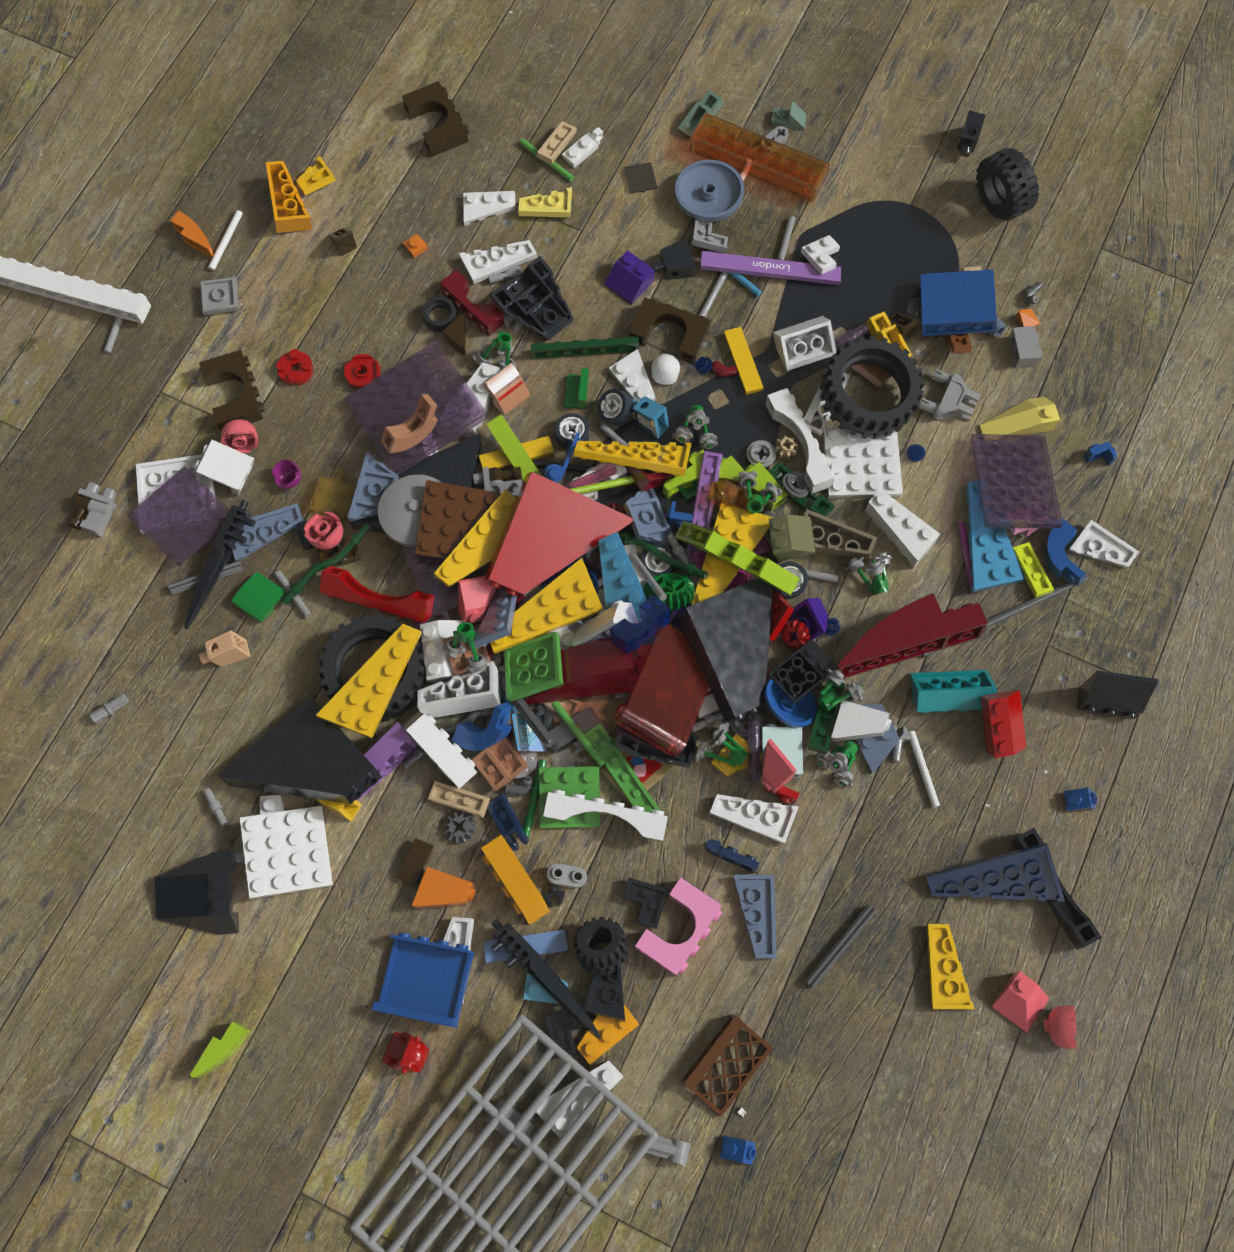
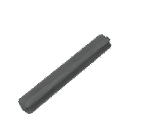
(192, 581)

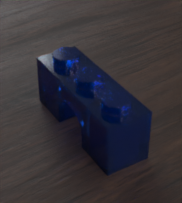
(630, 635)

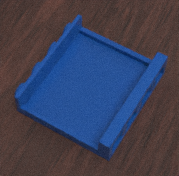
(958, 302)
(425, 980)

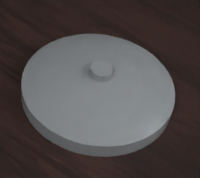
(401, 509)

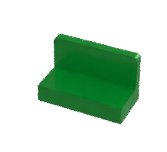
(577, 390)

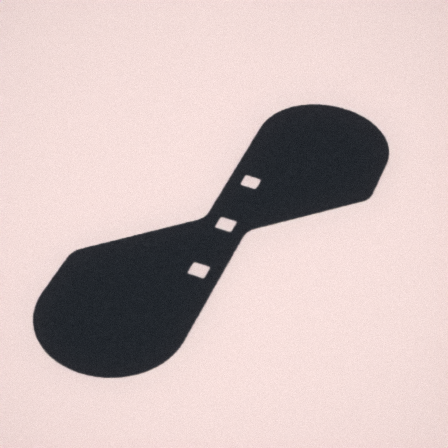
(881, 265)

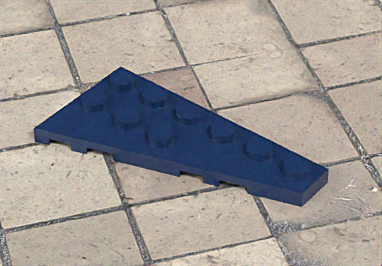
(1012, 876)

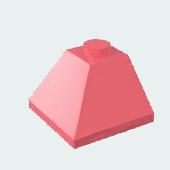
(474, 599)
(775, 768)
(1021, 1001)

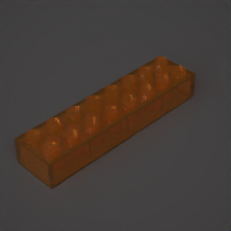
(760, 157)

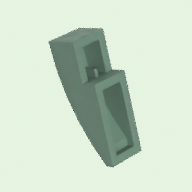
(710, 104)

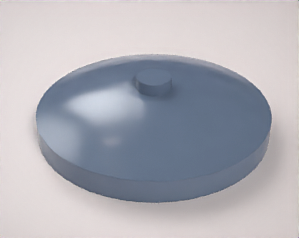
(709, 190)

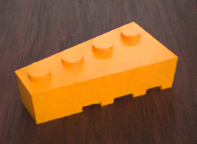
(287, 205)
(515, 880)

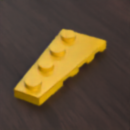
(946, 978)

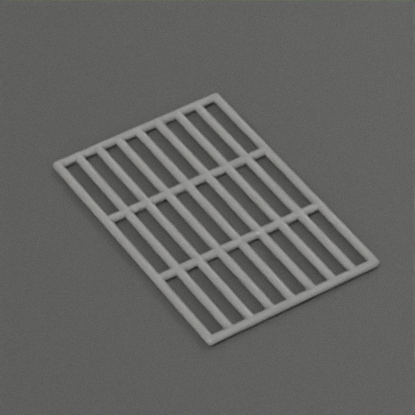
(531, 1146)

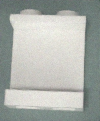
(224, 466)

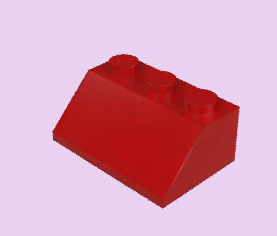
(1003, 723)

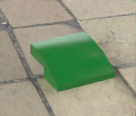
(258, 597)

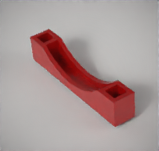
(341, 584)

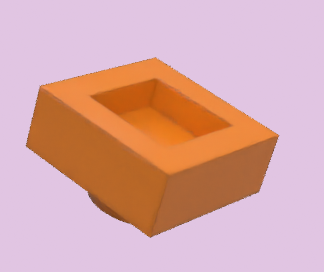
(415, 245)

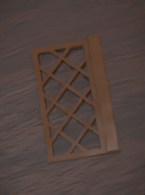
(710, 1055)

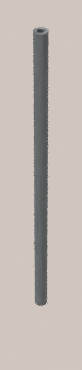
(1026, 605)

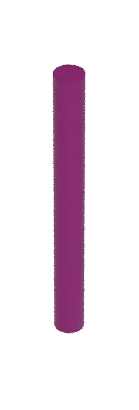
(965, 548)

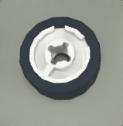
(619, 414)
(571, 422)
(649, 561)
(800, 572)

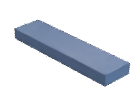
(542, 943)

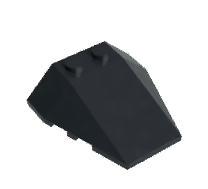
(535, 300)
(638, 747)
(199, 894)

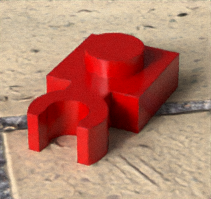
(786, 795)

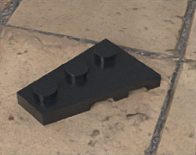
(606, 996)

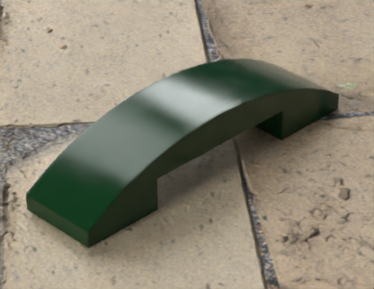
(811, 501)

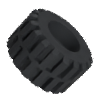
(600, 960)

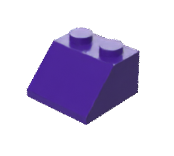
(630, 277)

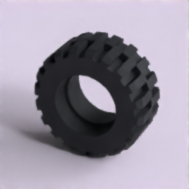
(1007, 184)

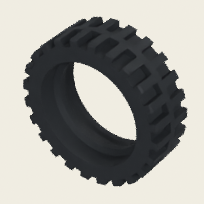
(890, 359)
(361, 631)

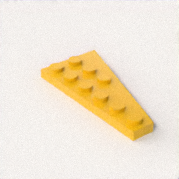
(639, 455)
(738, 527)
(479, 544)
(367, 694)

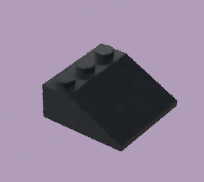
(1116, 694)

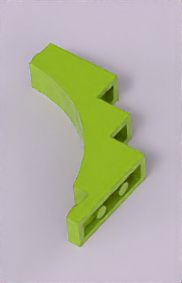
(738, 556)

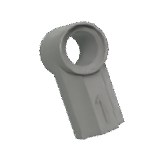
(672, 1150)

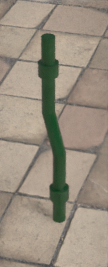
(354, 540)
(688, 568)

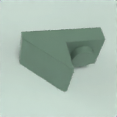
(789, 118)

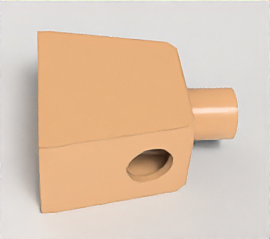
(225, 649)

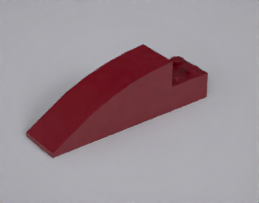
(913, 632)
(595, 670)

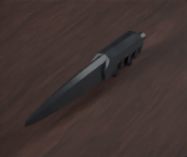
(219, 555)
(525, 955)

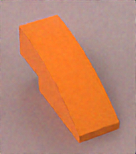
(191, 233)

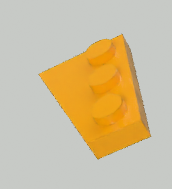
(610, 1032)

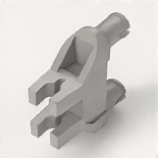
(951, 402)

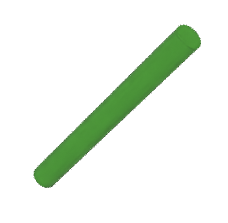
(555, 166)
(578, 733)

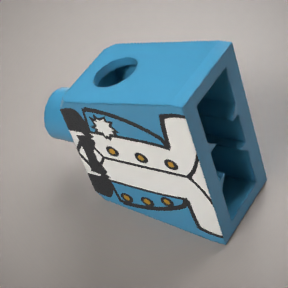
(651, 416)

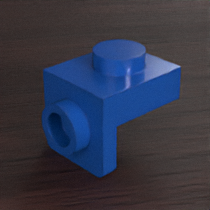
(1098, 451)
(677, 518)
(1080, 799)
(738, 1150)

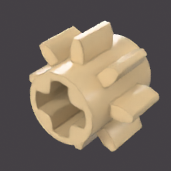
(786, 452)

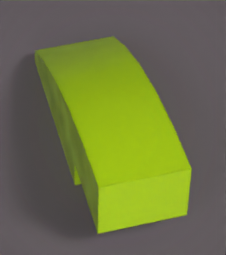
(220, 1049)

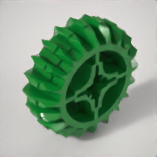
(677, 588)

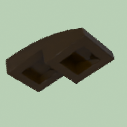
(351, 557)
(415, 861)

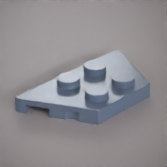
(371, 485)
(648, 518)
(877, 748)

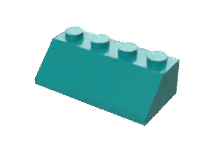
(950, 690)

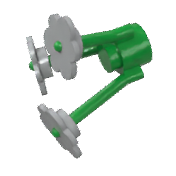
(737, 753)

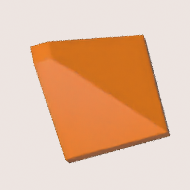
(1027, 318)

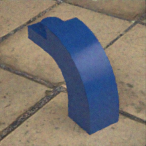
(1056, 557)
(475, 738)

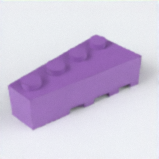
(390, 752)

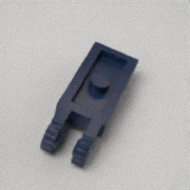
(507, 821)
(731, 855)

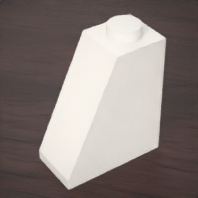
(859, 722)

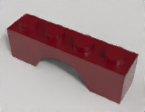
(487, 317)

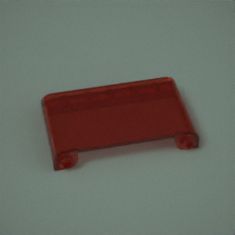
(666, 693)

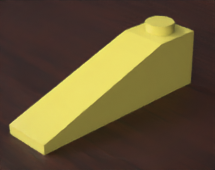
(1026, 418)

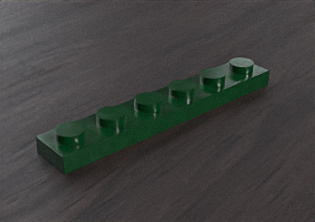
(584, 348)

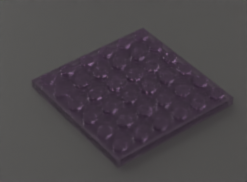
(395, 396)

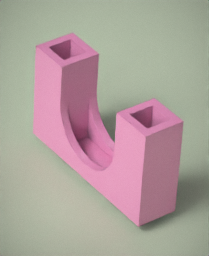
(674, 956)

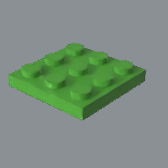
(533, 666)
(571, 780)

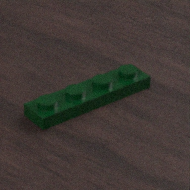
(824, 724)

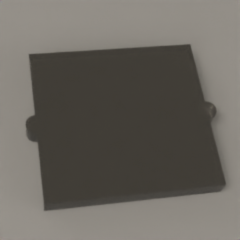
(640, 178)

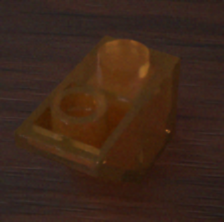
(727, 493)

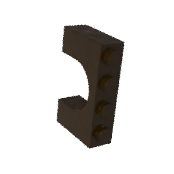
(435, 99)
(654, 313)
(234, 367)

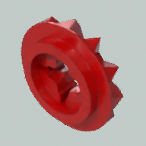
(802, 635)

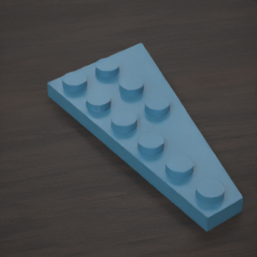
(989, 548)
(620, 577)

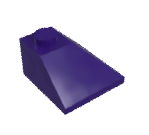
(813, 615)

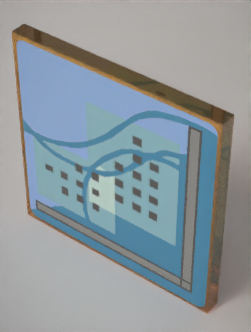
(524, 737)

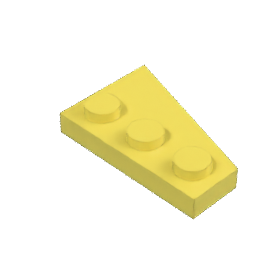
(552, 205)

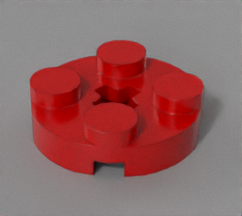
(292, 359)
(359, 362)

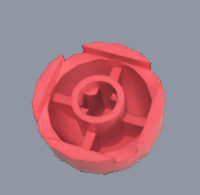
(239, 436)
(324, 531)
(1062, 1026)

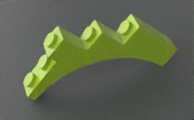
(728, 470)

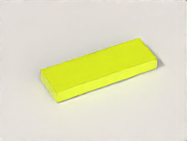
(1032, 570)

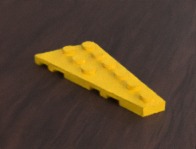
(556, 606)

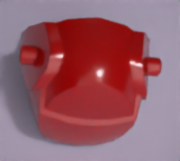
(405, 1053)

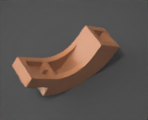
(414, 430)

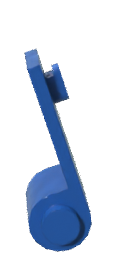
(556, 472)

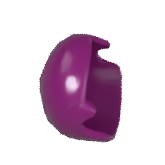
(286, 474)

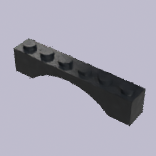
(1073, 920)

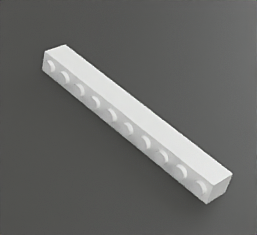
(73, 290)

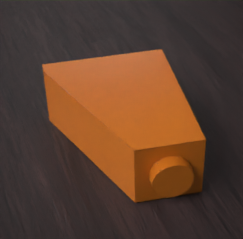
(442, 890)

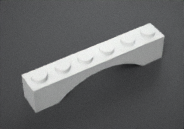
(784, 410)
(563, 807)

